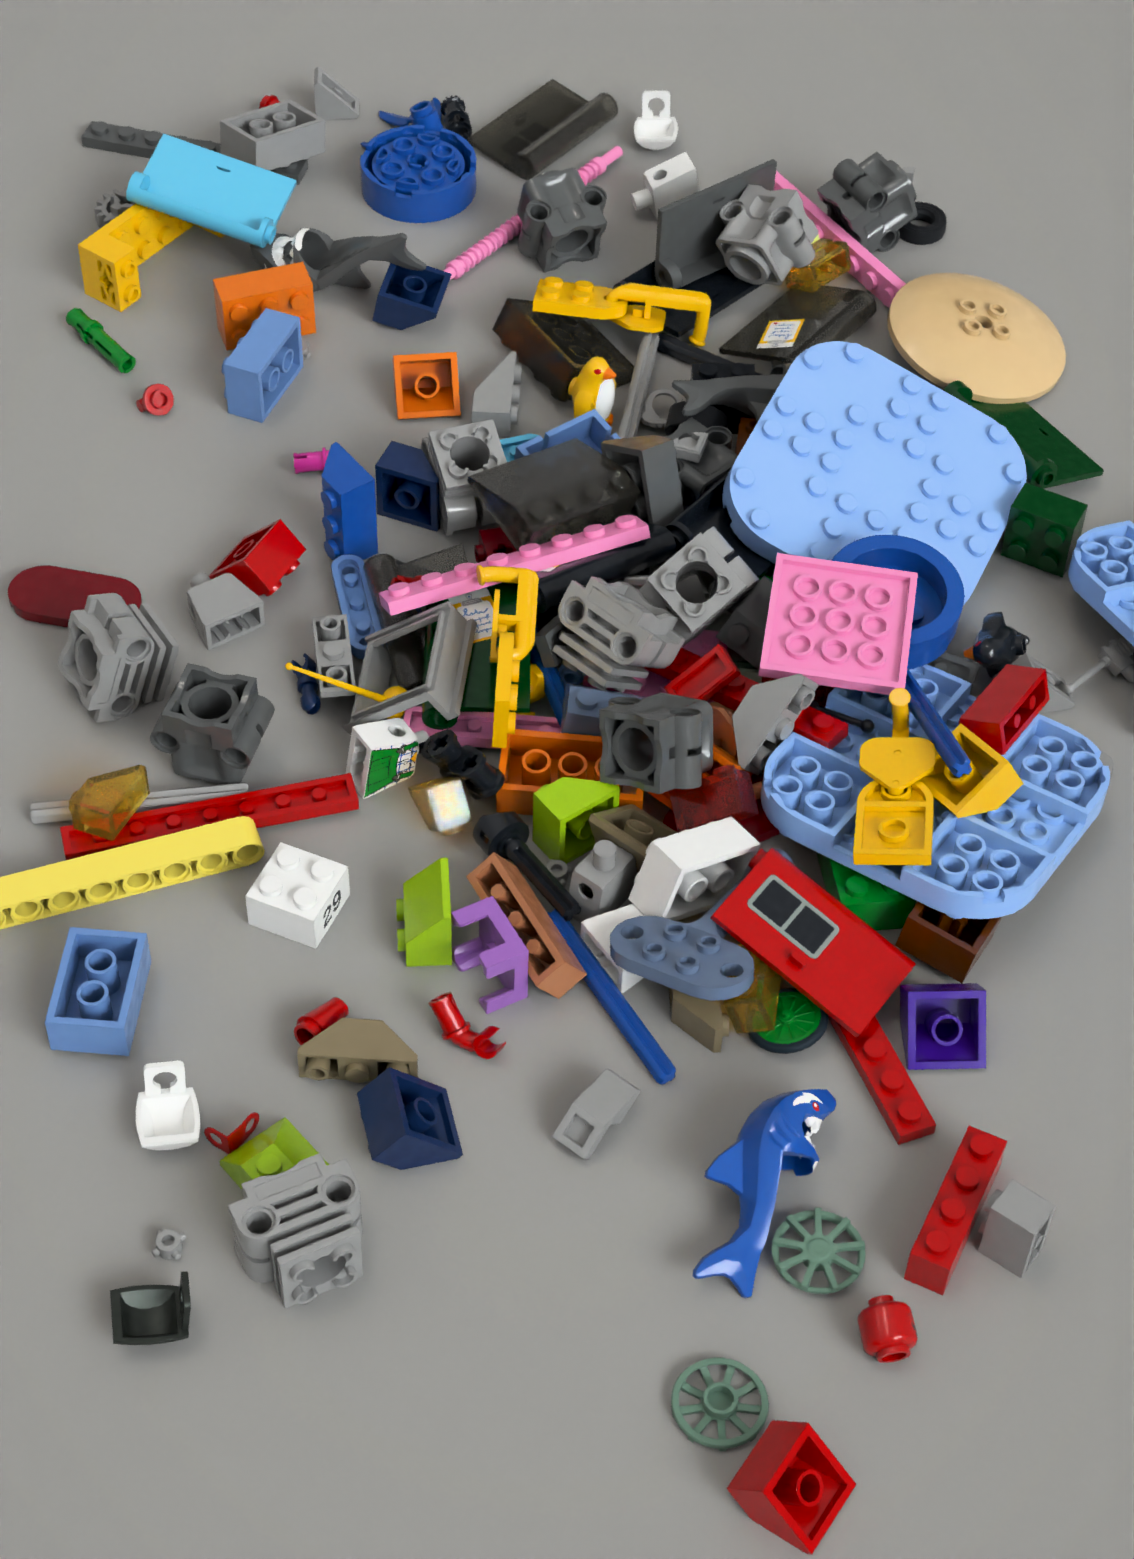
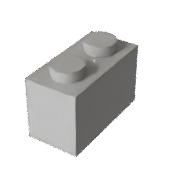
(1015, 1227)

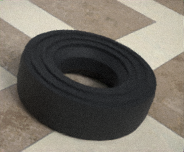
(925, 234)

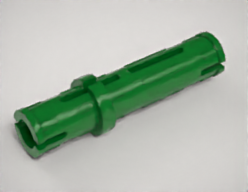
(93, 333)

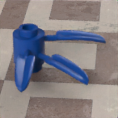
(422, 113)

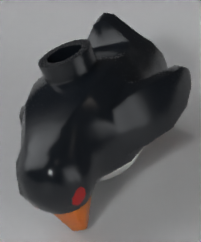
(996, 644)

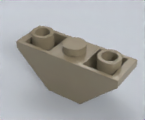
(699, 1018)
(355, 1052)

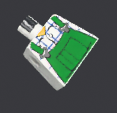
(382, 754)

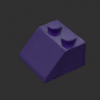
(943, 1026)

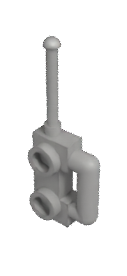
(1114, 658)

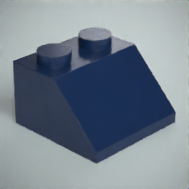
(410, 296)
(407, 487)
(408, 1121)

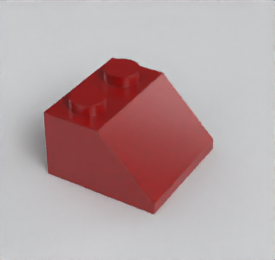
(263, 558)
(792, 1484)

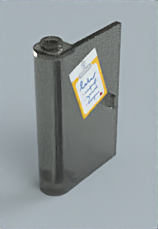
(801, 321)

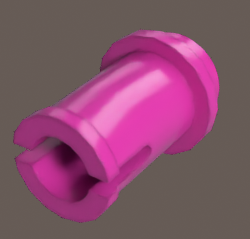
(310, 461)

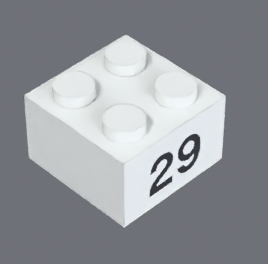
(298, 895)

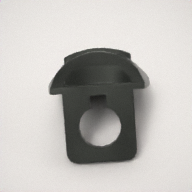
(151, 1313)

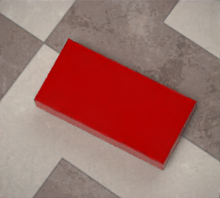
(705, 676)

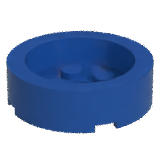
(418, 174)
(938, 589)

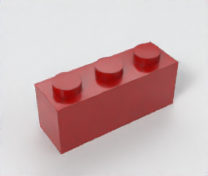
(1007, 706)

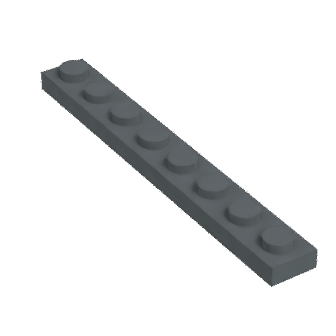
(143, 143)

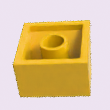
(982, 790)

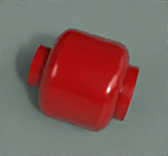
(887, 1329)

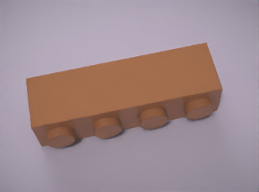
(550, 959)

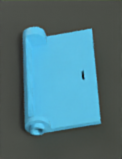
(212, 191)

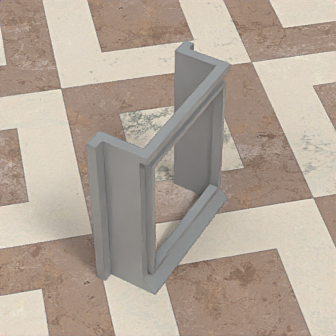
(445, 671)

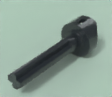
(507, 838)

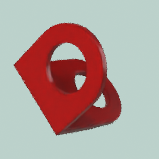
(236, 1138)

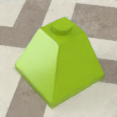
(268, 1153)

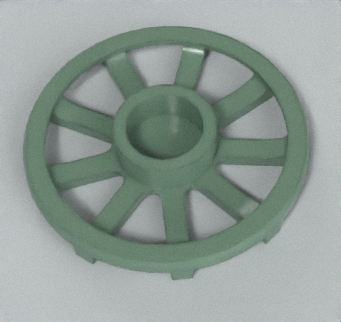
(818, 1250)
(719, 1404)

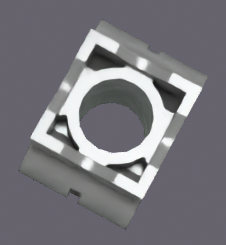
(766, 235)

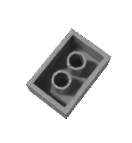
(273, 135)

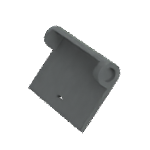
(692, 225)

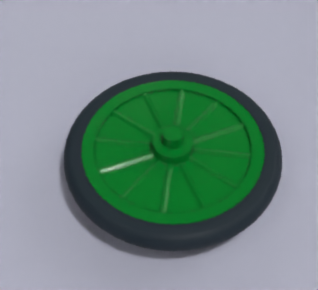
(797, 1024)

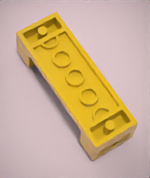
(116, 250)

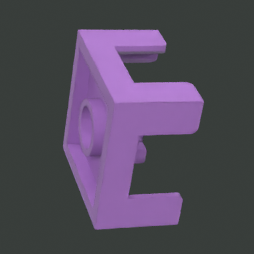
(497, 950)

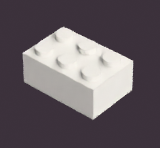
(692, 869)

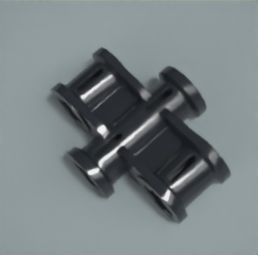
(463, 763)

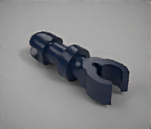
(308, 686)

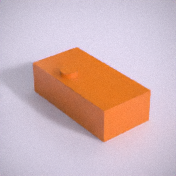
(544, 757)

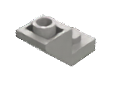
(594, 1111)

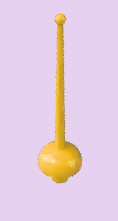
(389, 693)

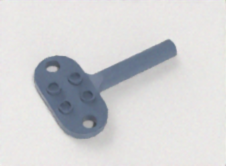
(685, 955)

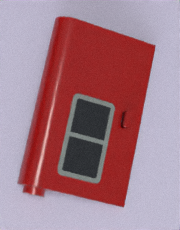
(813, 941)

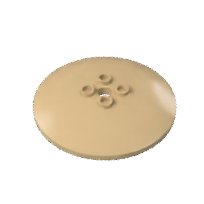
(941, 336)

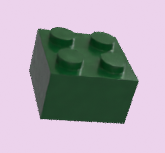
(1043, 529)

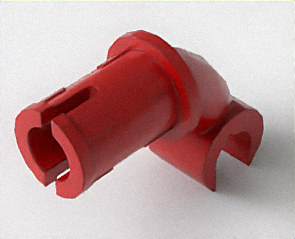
(459, 1031)

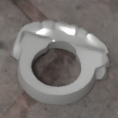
(648, 415)

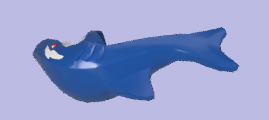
(751, 1167)

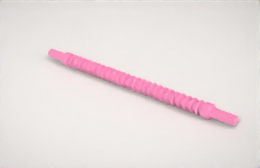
(512, 227)

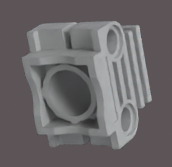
(454, 457)
(708, 554)
(615, 634)
(117, 656)
(301, 1229)

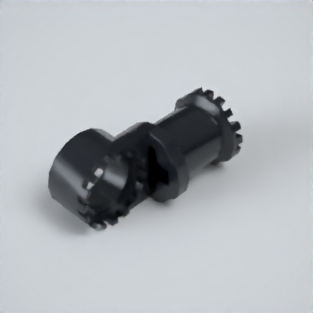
(457, 123)

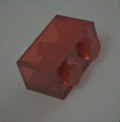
(721, 796)

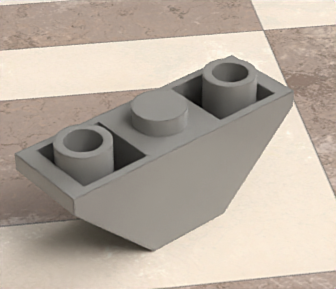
(333, 654)
(769, 717)

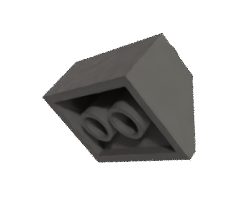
(654, 470)

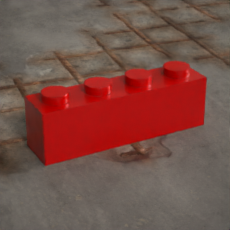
(955, 1210)

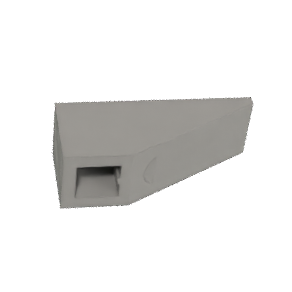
(497, 395)

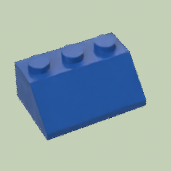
(348, 506)

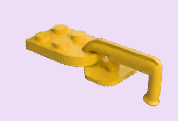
(604, 303)
(512, 646)
(896, 807)

